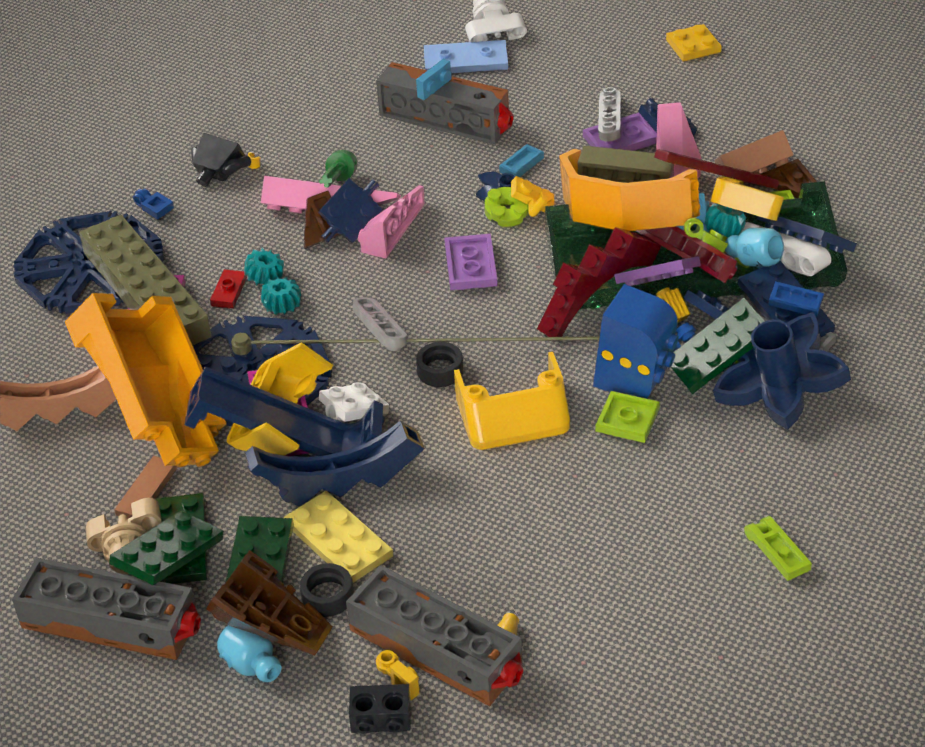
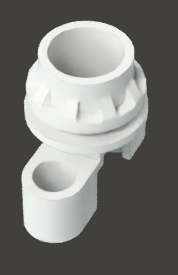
(494, 17)

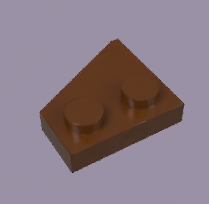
(314, 223)

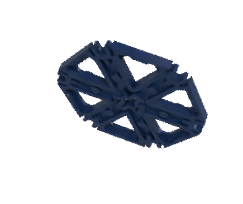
(71, 263)
(241, 364)

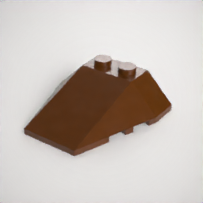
(264, 606)

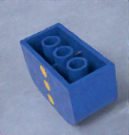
(635, 343)

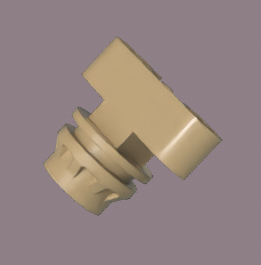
(111, 538)

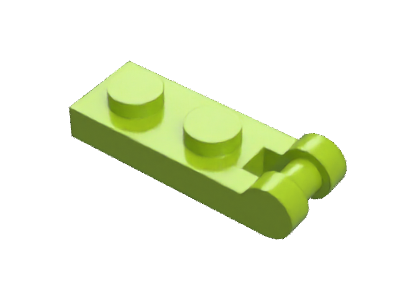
(778, 548)

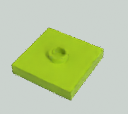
(627, 416)

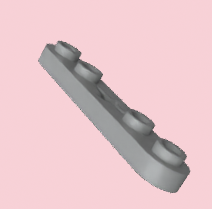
(609, 114)
(380, 323)

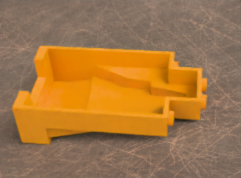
(150, 372)

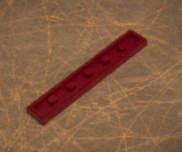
(715, 168)

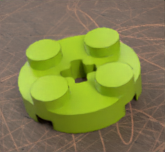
(496, 210)

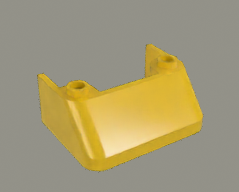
(286, 376)
(517, 414)

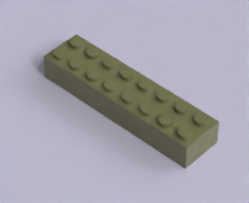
(138, 273)

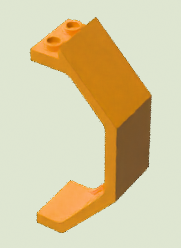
(631, 204)

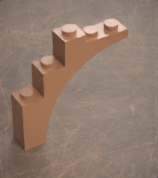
(54, 399)

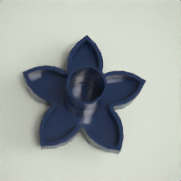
(781, 369)

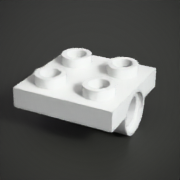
(349, 402)

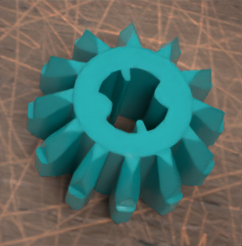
(725, 220)
(263, 266)
(281, 295)

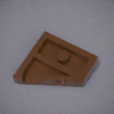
(791, 176)

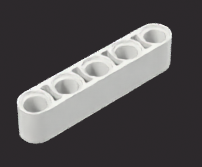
(801, 255)

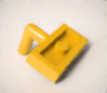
(532, 195)

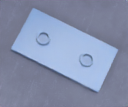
(468, 56)

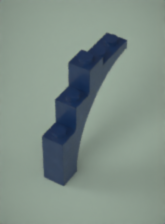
(337, 473)

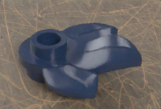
(493, 180)

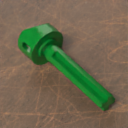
(339, 167)

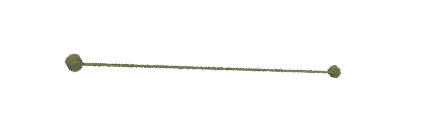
(242, 342)

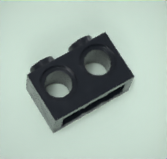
(379, 708)

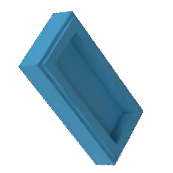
(522, 161)

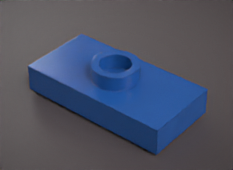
(795, 299)

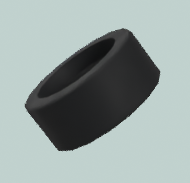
(439, 351)
(327, 573)

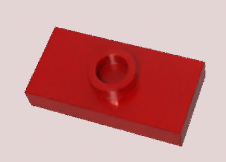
(228, 289)

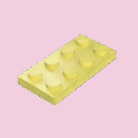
(339, 536)

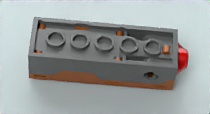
(455, 108)
(106, 608)
(436, 635)

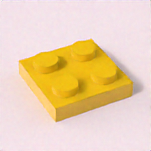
(693, 42)

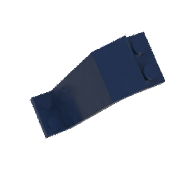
(253, 407)

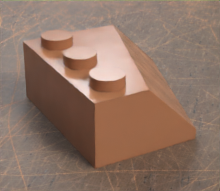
(759, 154)

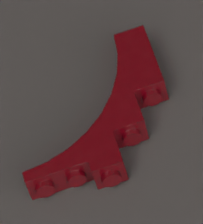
(711, 259)
(598, 265)

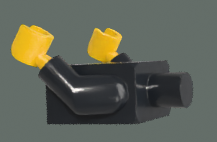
(219, 159)

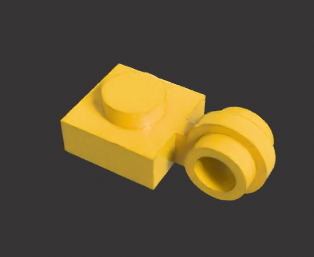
(389, 664)

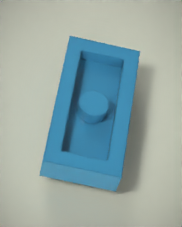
(433, 79)

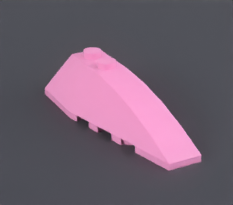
(294, 193)

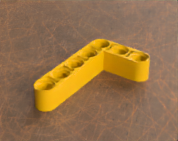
(735, 195)

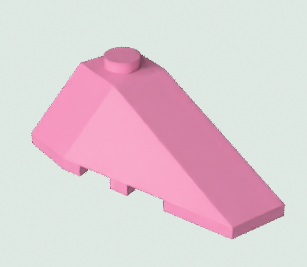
(675, 134)
(388, 227)

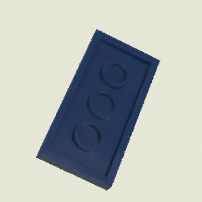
(807, 233)
(759, 286)

